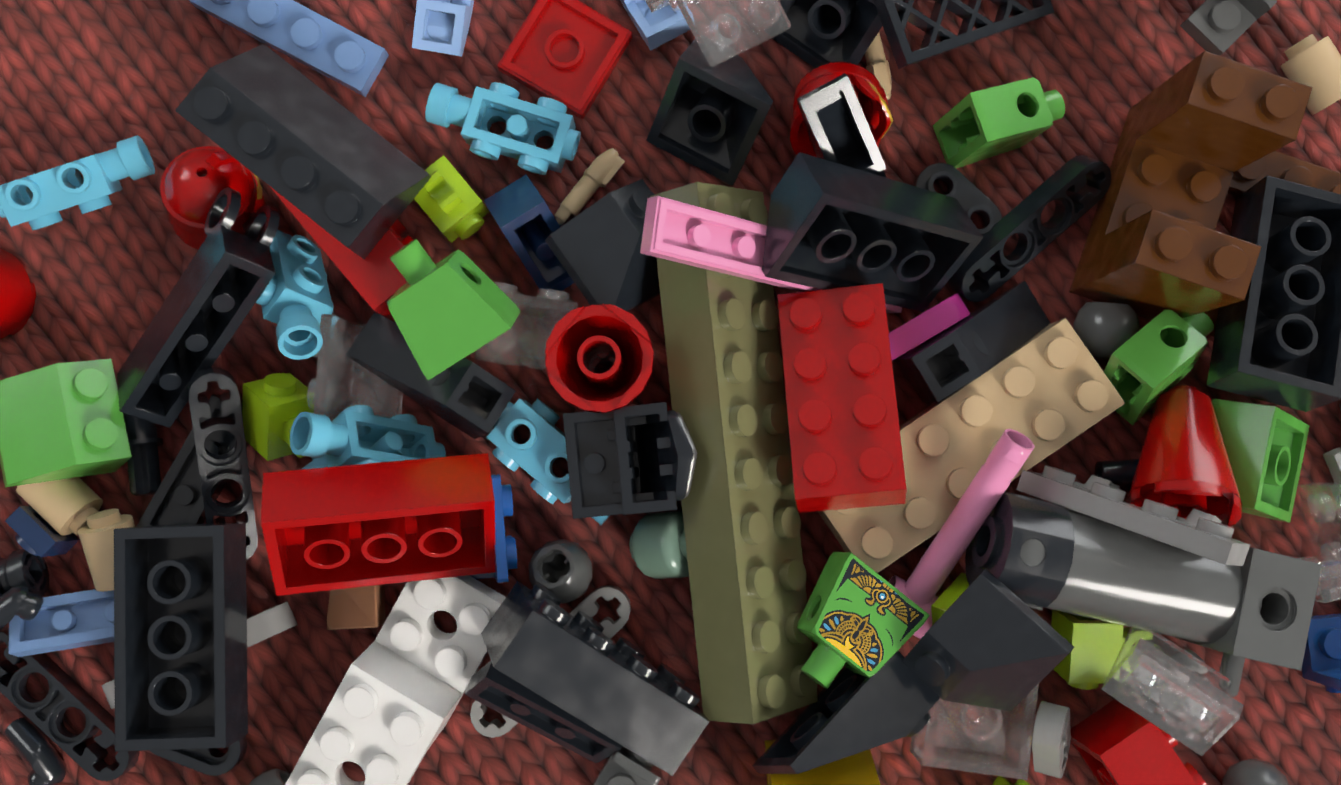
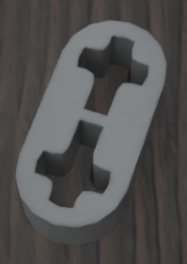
(1051, 739)

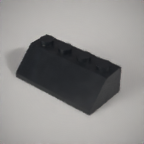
(305, 146)
(858, 228)

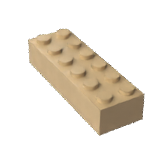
(1041, 389)

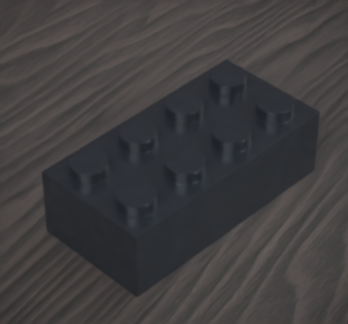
(1287, 331)
(180, 636)
(594, 677)

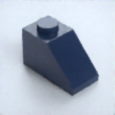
(526, 225)

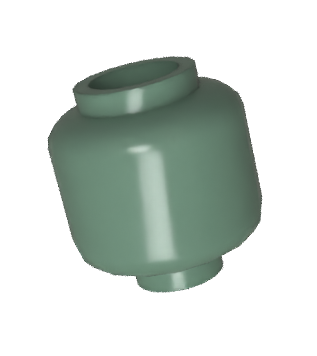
(660, 545)

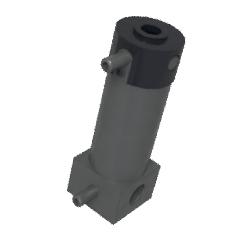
(1127, 579)

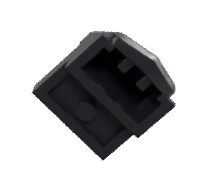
(628, 460)

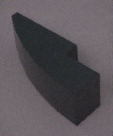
(840, 127)

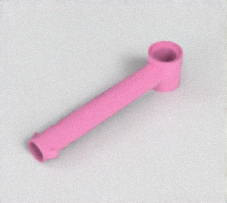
(964, 522)

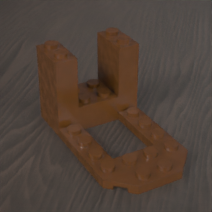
(1176, 160)

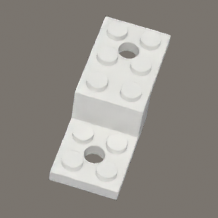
(401, 686)

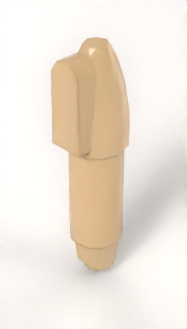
(879, 65)
(595, 176)

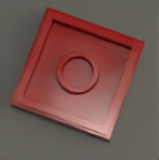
(565, 52)

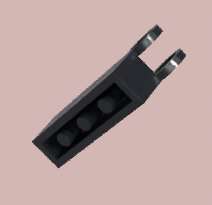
(199, 312)

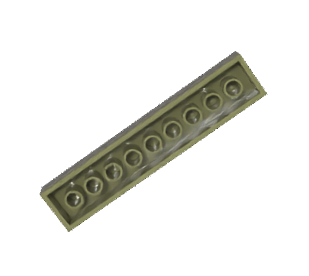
(741, 498)

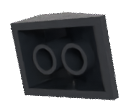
(852, 718)

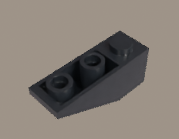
(973, 344)
(460, 394)

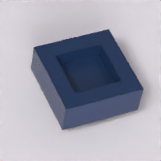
(37, 535)

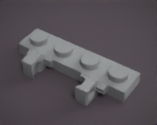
(1103, 500)

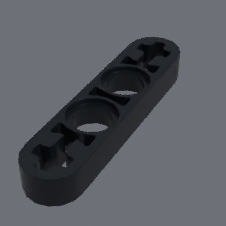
(1074, 190)
(226, 466)
(49, 713)

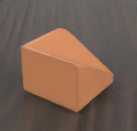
(356, 608)

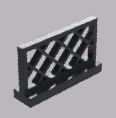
(896, 13)

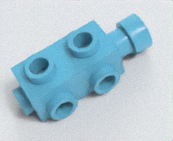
(524, 122)
(44, 194)
(296, 295)
(362, 437)
(539, 452)

